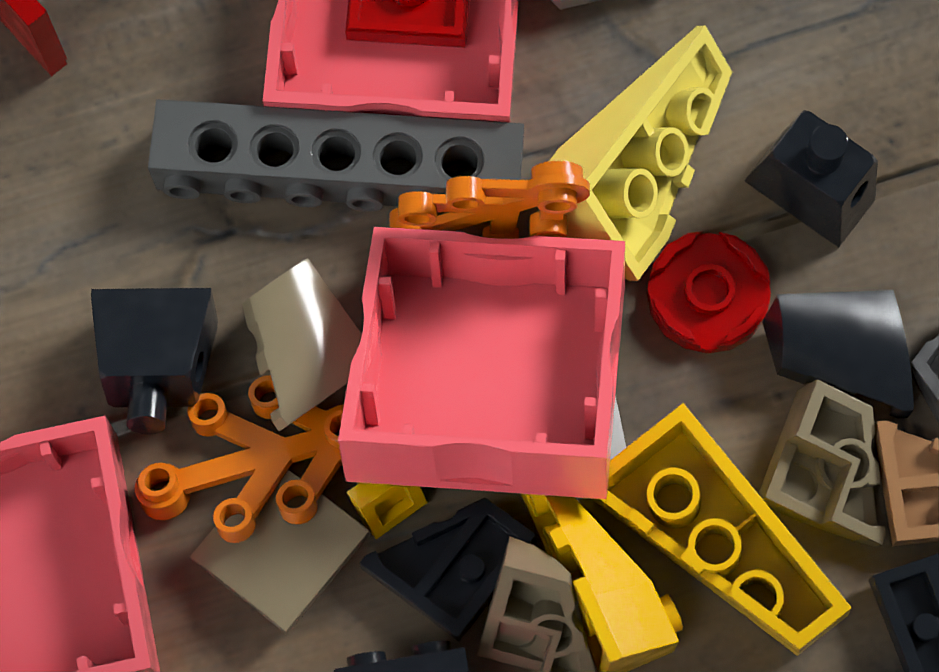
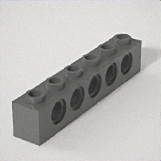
(189, 129)

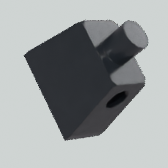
(818, 176)
(153, 349)

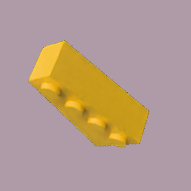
(712, 523)

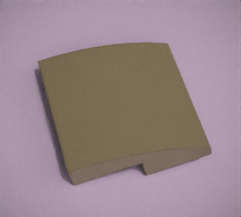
(283, 563)

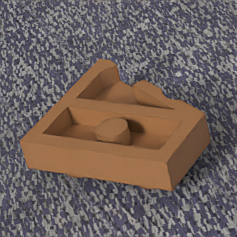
(909, 484)

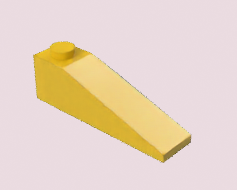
(615, 598)

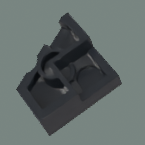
(844, 341)

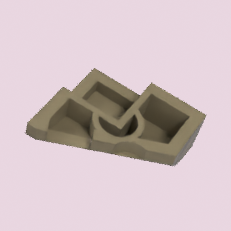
(301, 340)
(826, 465)
(535, 615)

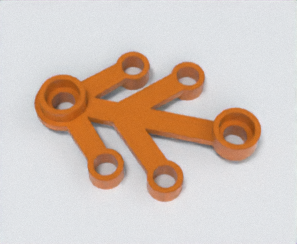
(471, 201)
(265, 458)

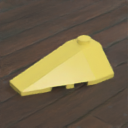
(642, 148)

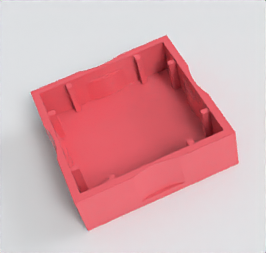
(320, 70)
(486, 363)
(70, 555)

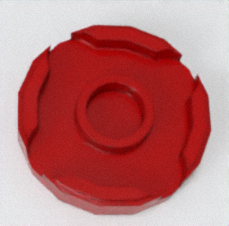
(709, 291)

